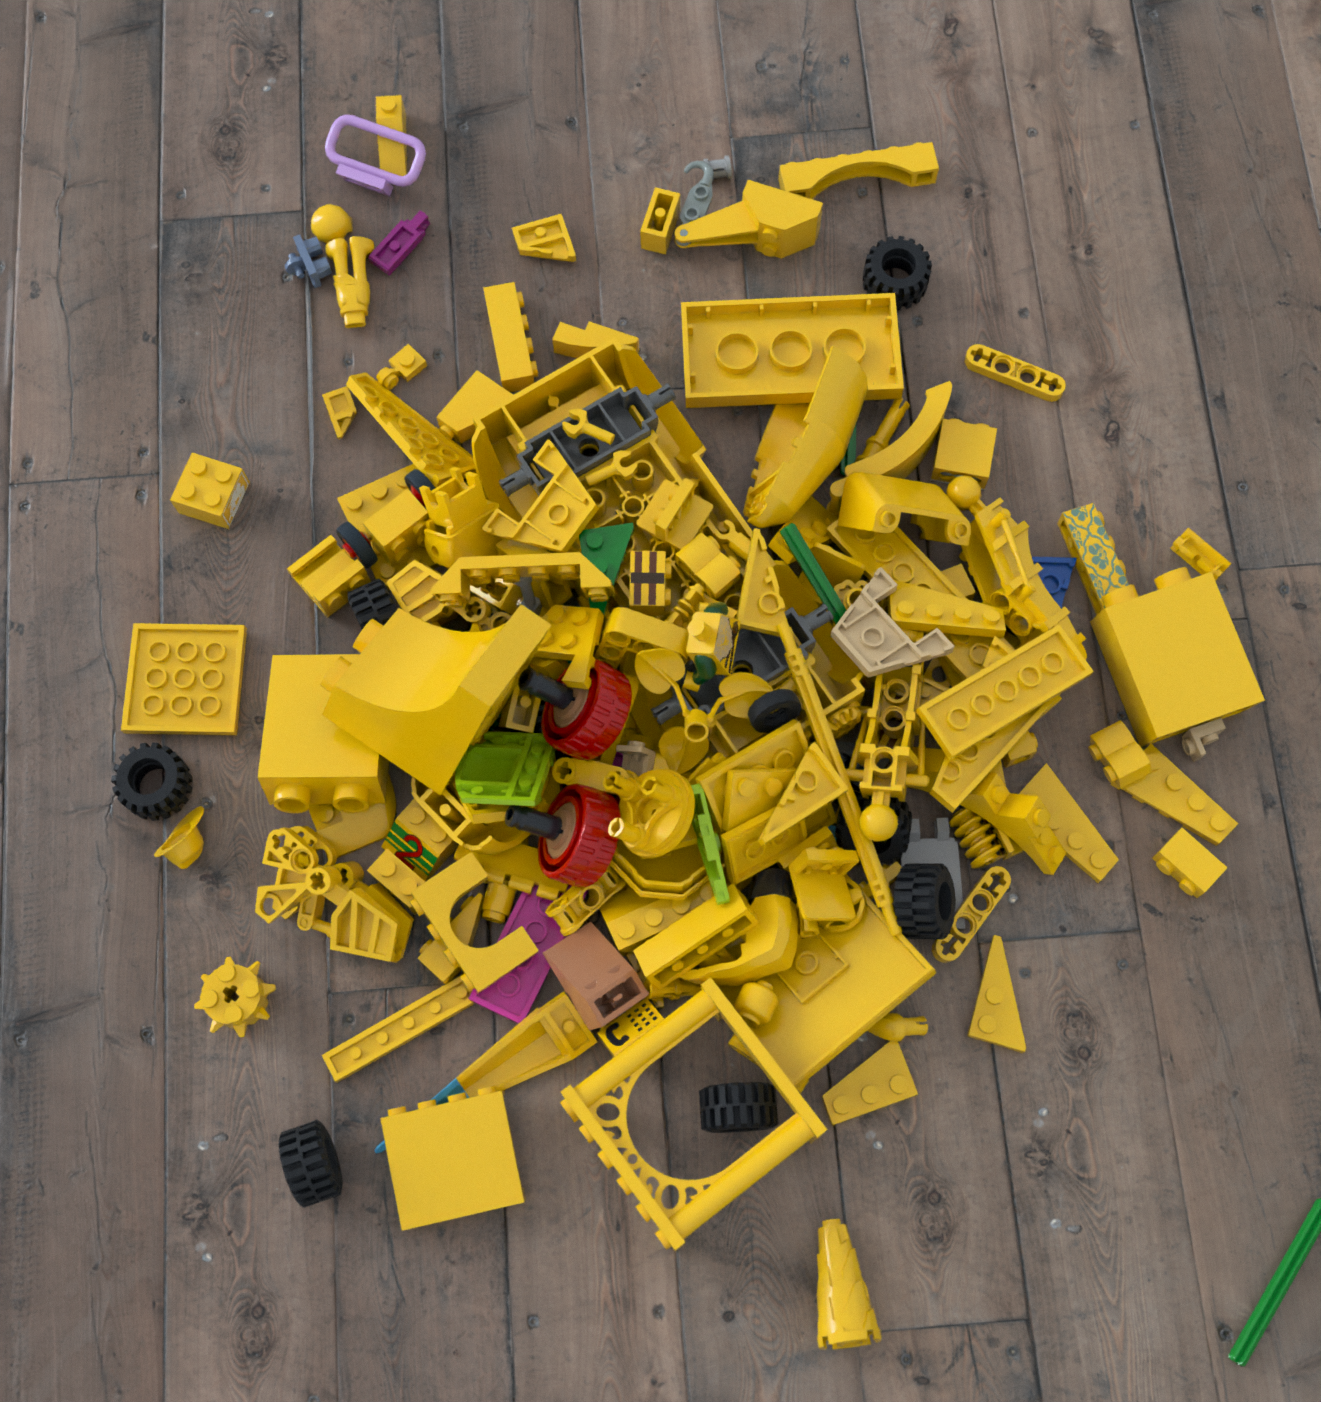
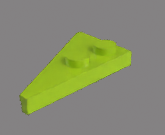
(709, 845)

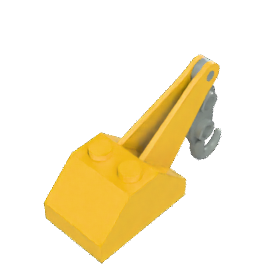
(766, 216)

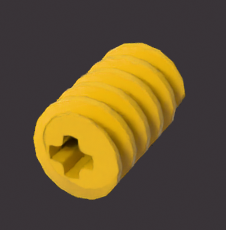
(975, 838)

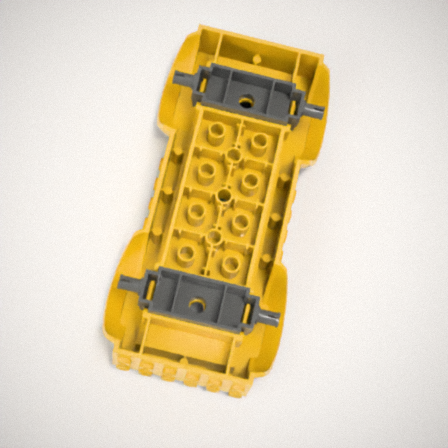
(633, 405)

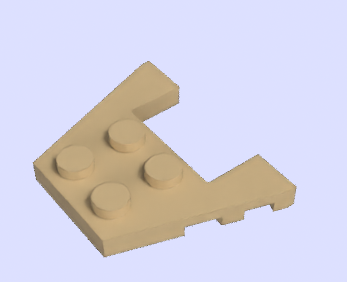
(876, 640)

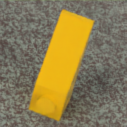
(392, 114)

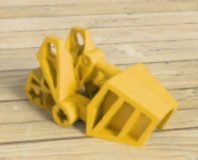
(413, 593)
(366, 916)

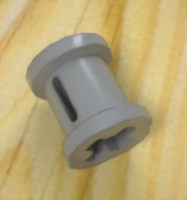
(721, 167)

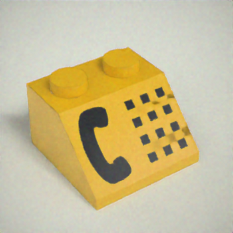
(629, 1026)

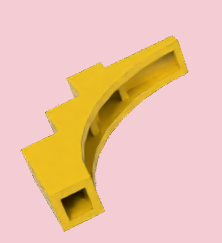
(1017, 815)

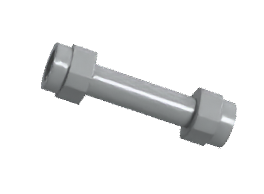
(530, 601)

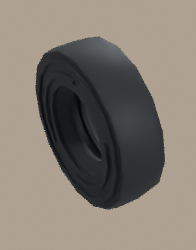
(760, 709)

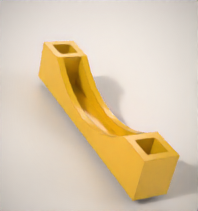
(906, 164)

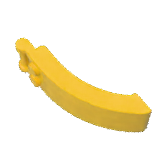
(907, 451)

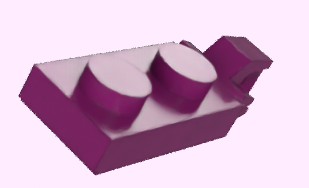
(399, 243)

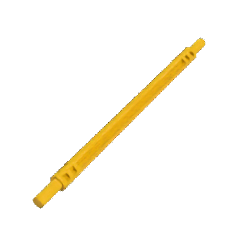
(847, 801)

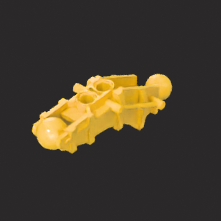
(1004, 567)
(878, 820)

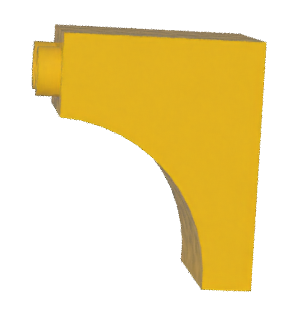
(429, 689)

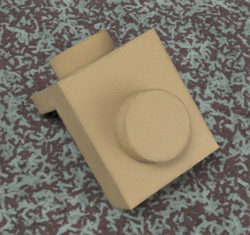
(636, 757)

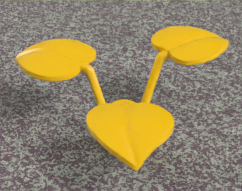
(687, 745)

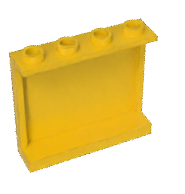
(452, 1158)

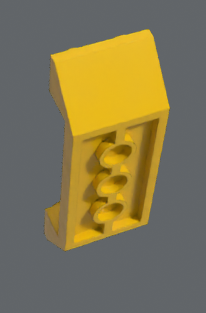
(454, 585)

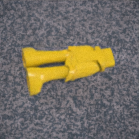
(352, 292)

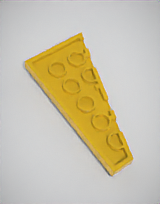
(414, 434)

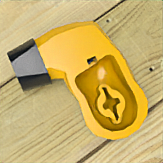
(765, 947)

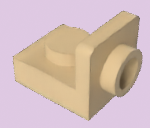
(1201, 735)

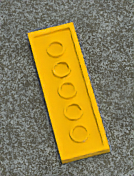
(1004, 691)

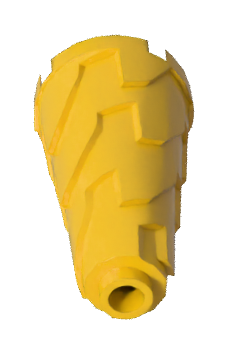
(842, 1295)

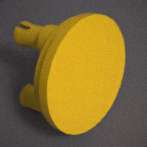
(653, 811)

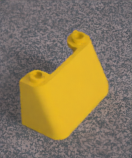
(877, 501)

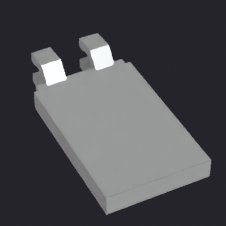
(936, 850)

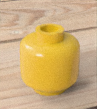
(756, 1003)

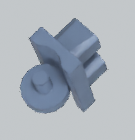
(298, 264)

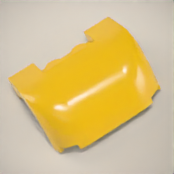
(453, 819)

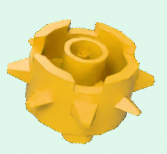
(217, 994)

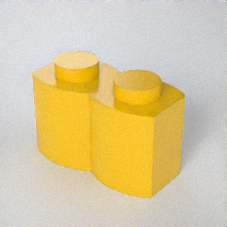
(708, 566)
(1119, 754)

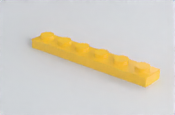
(397, 1029)

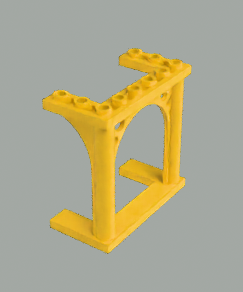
(726, 1185)

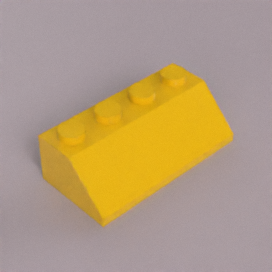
(637, 918)

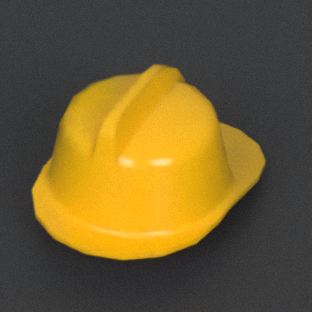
(184, 842)

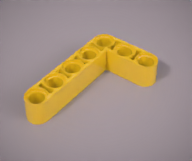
(637, 632)

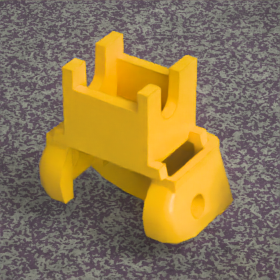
(463, 513)

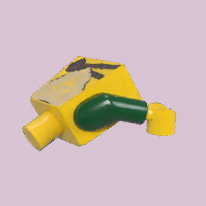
(711, 643)

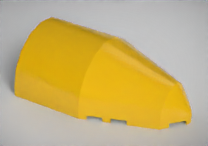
(805, 442)

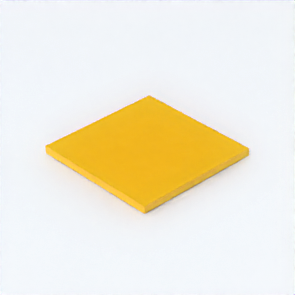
(836, 991)

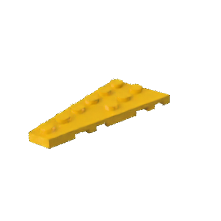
(965, 771)

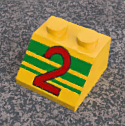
(419, 841)

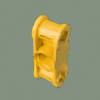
(586, 772)
(571, 911)

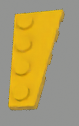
(928, 609)
(1071, 826)

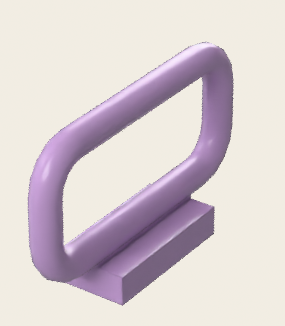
(364, 174)

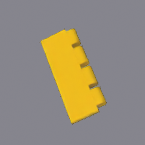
(523, 868)

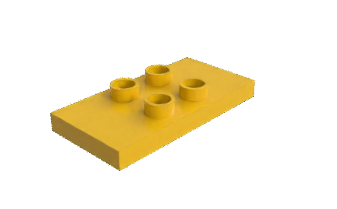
(779, 346)

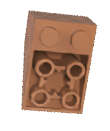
(595, 976)

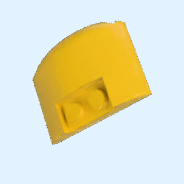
(354, 830)

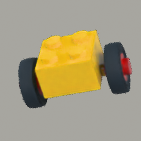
(393, 529)

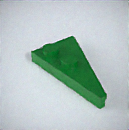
(606, 550)

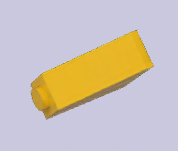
(471, 400)

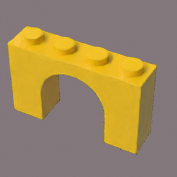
(479, 965)

